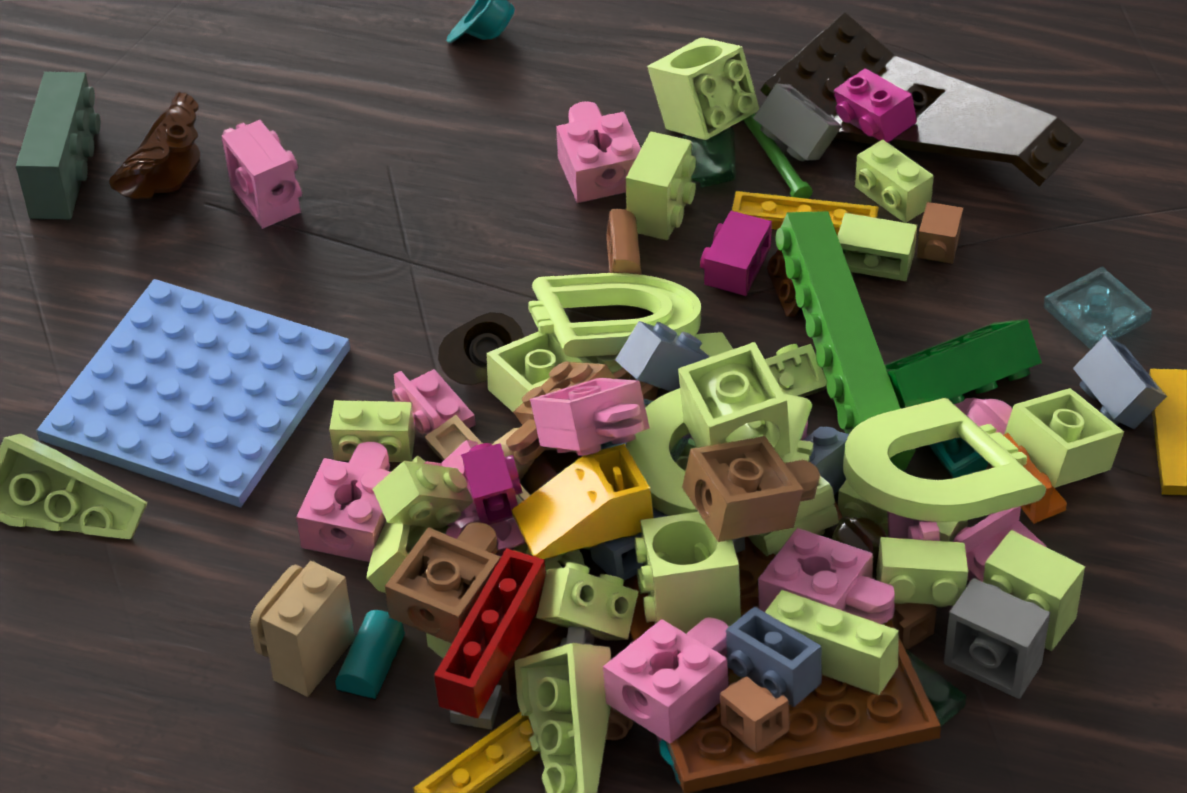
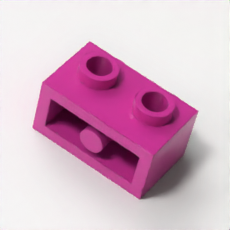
(875, 105)
(736, 252)
(492, 482)

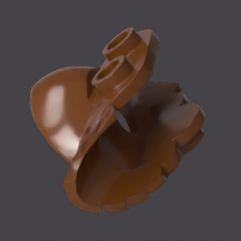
(164, 156)

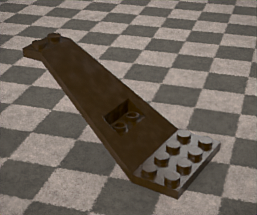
(949, 112)

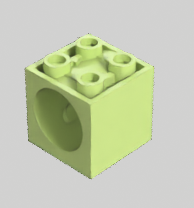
(703, 88)
(734, 400)
(686, 572)

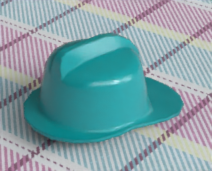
(484, 20)

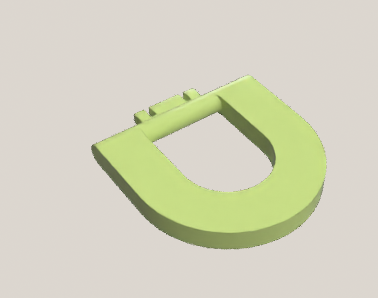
(668, 301)
(666, 424)
(950, 500)

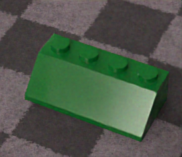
(965, 364)

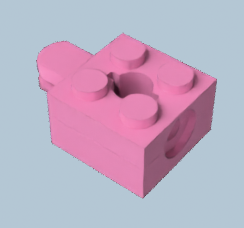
(596, 151)
(262, 172)
(590, 415)
(341, 508)
(829, 575)
(669, 676)

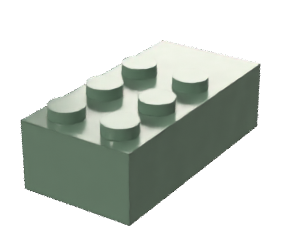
(57, 145)

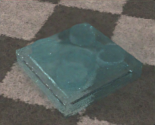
(1097, 307)

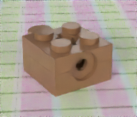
(566, 374)
(747, 487)
(442, 579)

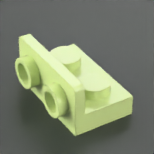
(797, 370)

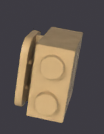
(303, 625)

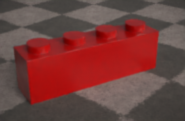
(490, 634)

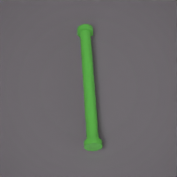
(798, 188)

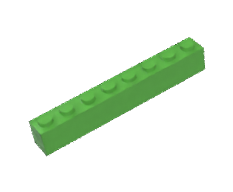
(837, 322)

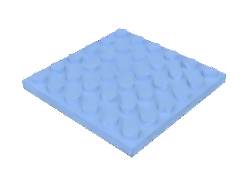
(195, 392)

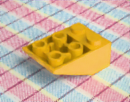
(586, 504)

